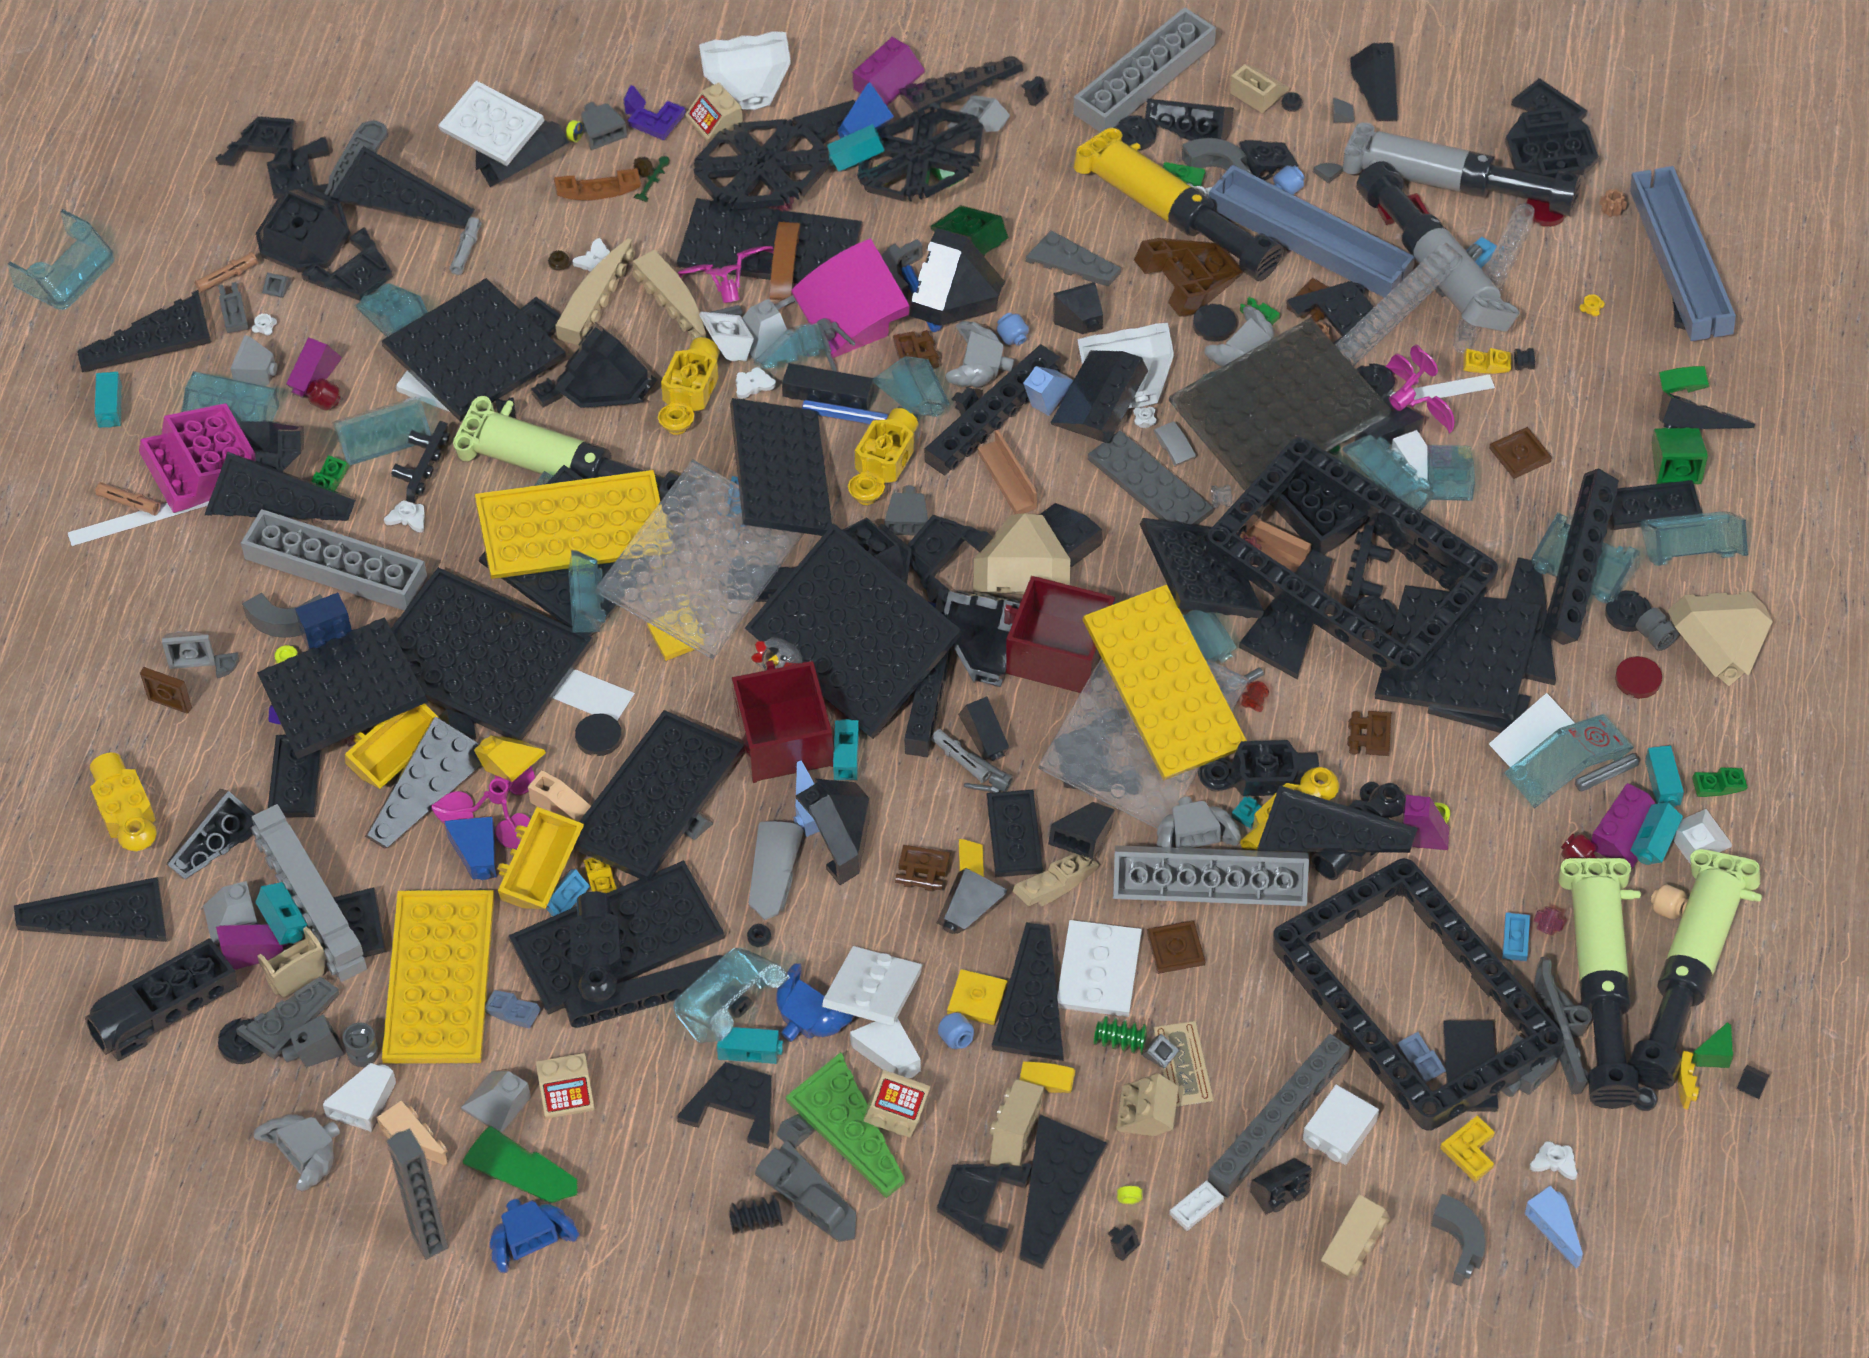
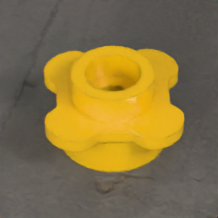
(1592, 305)

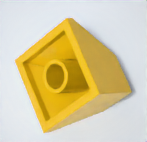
(507, 756)

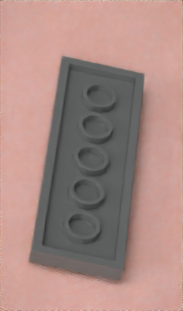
(1149, 481)

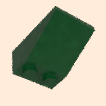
(981, 227)

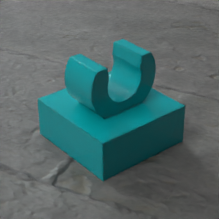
(1246, 811)

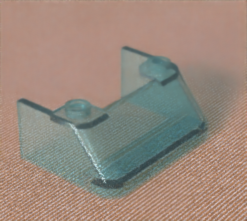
(72, 272)
(1694, 535)

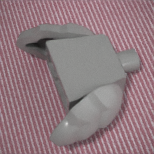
(1248, 337)
(981, 357)
(1197, 825)
(303, 1144)

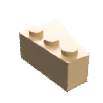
(1015, 1122)
(1355, 1237)

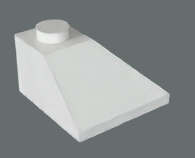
(729, 334)
(1700, 832)

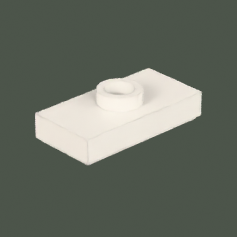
(1196, 1205)

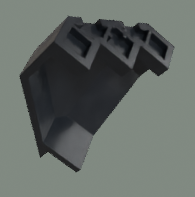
(542, 143)
(955, 281)
(604, 372)
(274, 442)
(984, 633)
(843, 819)

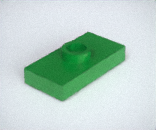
(1186, 173)

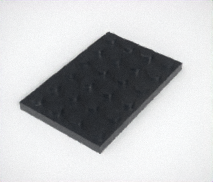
(1196, 576)

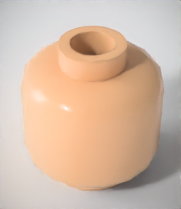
(1669, 901)

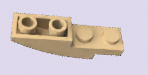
(1057, 881)

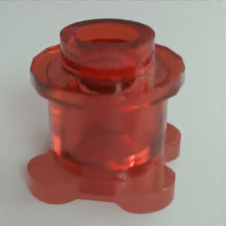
(1255, 696)

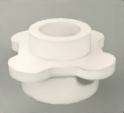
(264, 324)
(1144, 417)

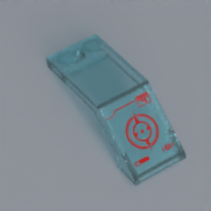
(1565, 756)

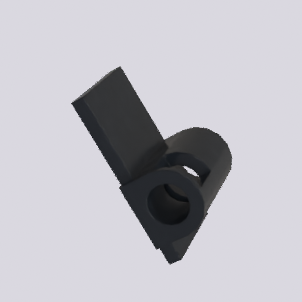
(1266, 156)

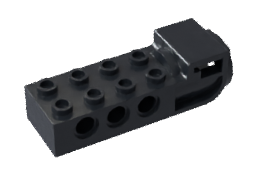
(159, 998)

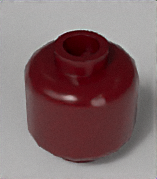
(323, 394)
(1578, 847)

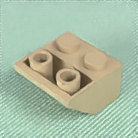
(1256, 87)
(1148, 1106)

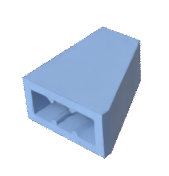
(1046, 388)

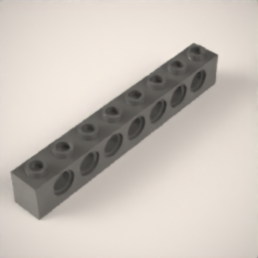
(1278, 1115)
(417, 1193)

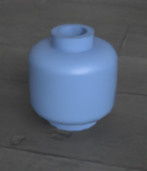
(1289, 179)
(1012, 329)
(956, 1031)

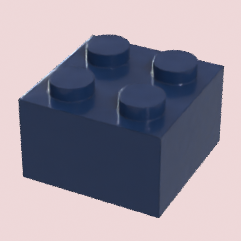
(323, 620)

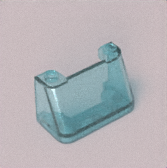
(1613, 567)
(705, 1002)

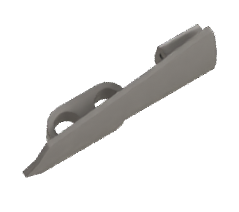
(773, 866)

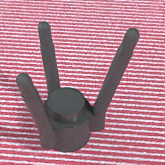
(827, 332)
(999, 779)

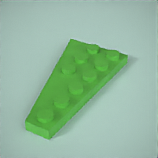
(837, 1111)

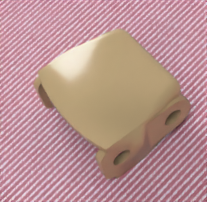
(295, 966)

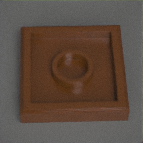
(1520, 452)
(166, 690)
(1176, 947)

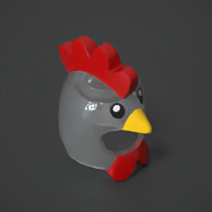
(786, 655)

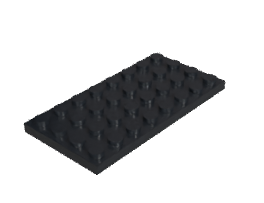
(720, 233)
(780, 467)
(656, 795)
(656, 925)

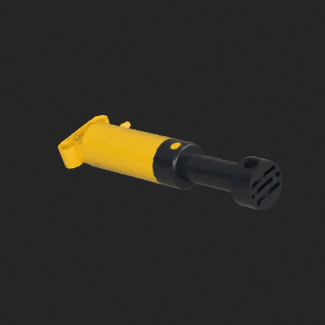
(1173, 200)

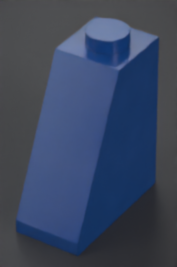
(866, 111)
(475, 845)

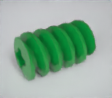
(1120, 1035)

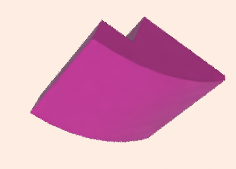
(854, 293)
(192, 452)

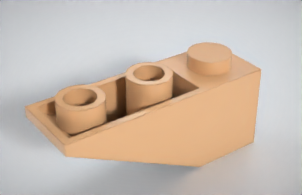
(556, 797)
(401, 1118)

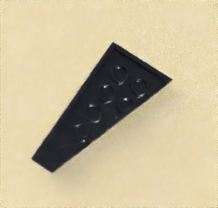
(957, 85)
(1528, 588)
(1283, 633)
(113, 911)
(1059, 1174)

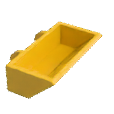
(388, 746)
(538, 859)

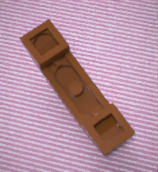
(598, 188)
(784, 260)

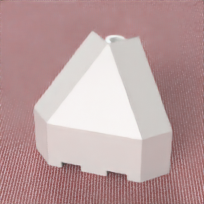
(747, 66)
(1150, 343)

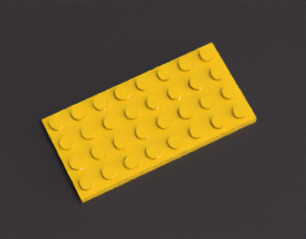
(541, 524)
(1164, 682)
(438, 977)

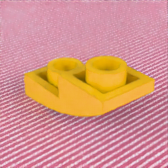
(1490, 363)
(599, 876)
(1050, 1076)
(1686, 1081)

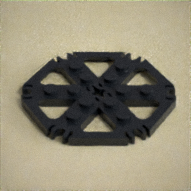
(935, 151)
(761, 164)

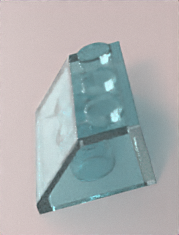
(584, 600)

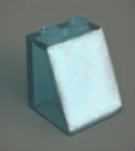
(914, 386)
(1210, 635)

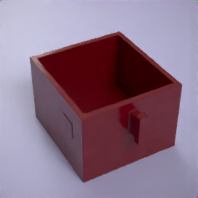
(1049, 636)
(782, 720)

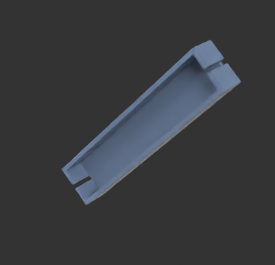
(1310, 231)
(1682, 254)

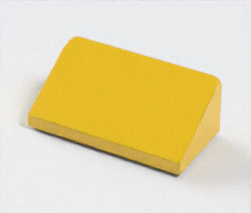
(971, 856)

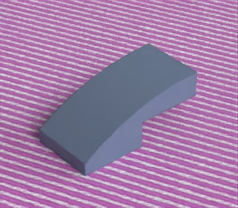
(511, 1010)
(1420, 1058)

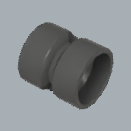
(1657, 629)
(360, 1044)

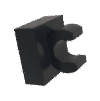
(1035, 90)
(545, 393)
(965, 399)
(1753, 1082)
(1123, 1241)

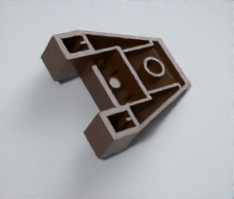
(1193, 267)

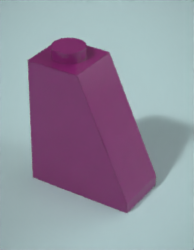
(314, 362)
(1424, 815)
(245, 942)

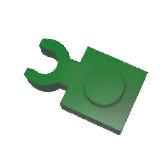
(1269, 313)

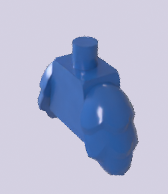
(803, 1009)
(528, 1230)

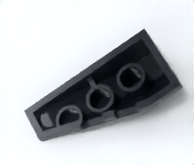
(1376, 78)
(1191, 119)
(1684, 413)
(215, 831)

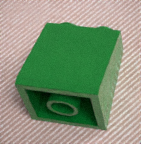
(1678, 455)

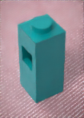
(855, 148)
(108, 399)
(846, 749)
(1664, 775)
(1656, 833)
(281, 913)
(750, 1046)

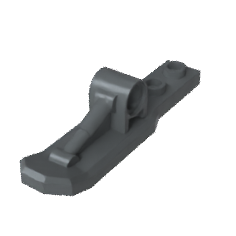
(368, 134)
(1564, 1015)

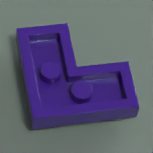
(657, 124)

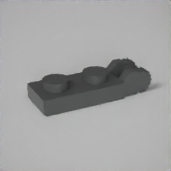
(232, 309)

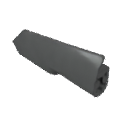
(810, 1193)

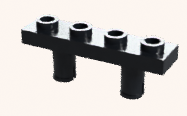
(424, 469)
(1355, 574)

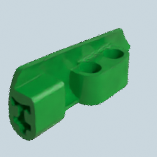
(512, 1164)

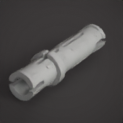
(467, 240)
(942, 740)

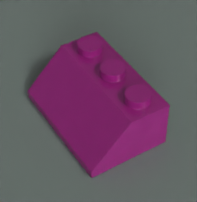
(888, 70)
(1621, 824)

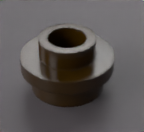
(643, 165)
(558, 260)

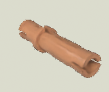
(247, 261)
(148, 505)

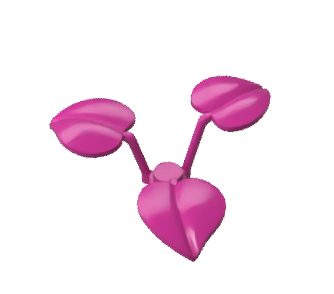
(727, 288)
(1406, 393)
(459, 806)

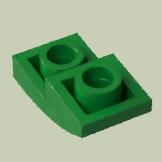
(1689, 378)
(331, 473)
(1723, 782)

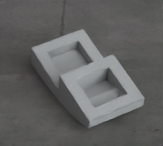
(1175, 443)

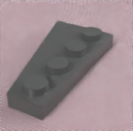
(1063, 254)
(272, 1030)

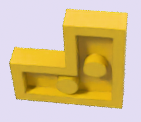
(1464, 1148)

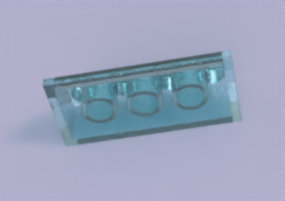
(244, 399)
(380, 430)
(1389, 470)

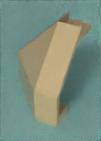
(1017, 551)
(1723, 630)

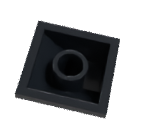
(1078, 309)

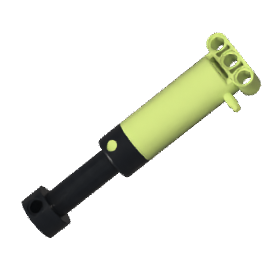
(538, 447)
(1693, 958)
(1603, 971)

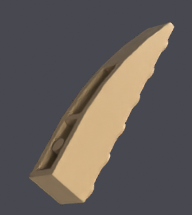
(669, 292)
(593, 294)

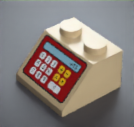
(714, 111)
(565, 1085)
(896, 1103)

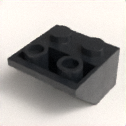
(1281, 1185)

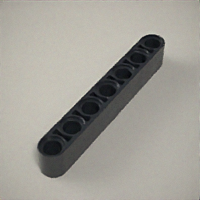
(638, 994)

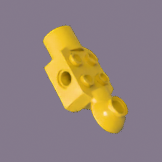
(688, 384)
(882, 455)
(1307, 785)
(122, 802)

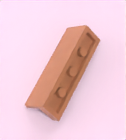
(1008, 475)
(1279, 545)

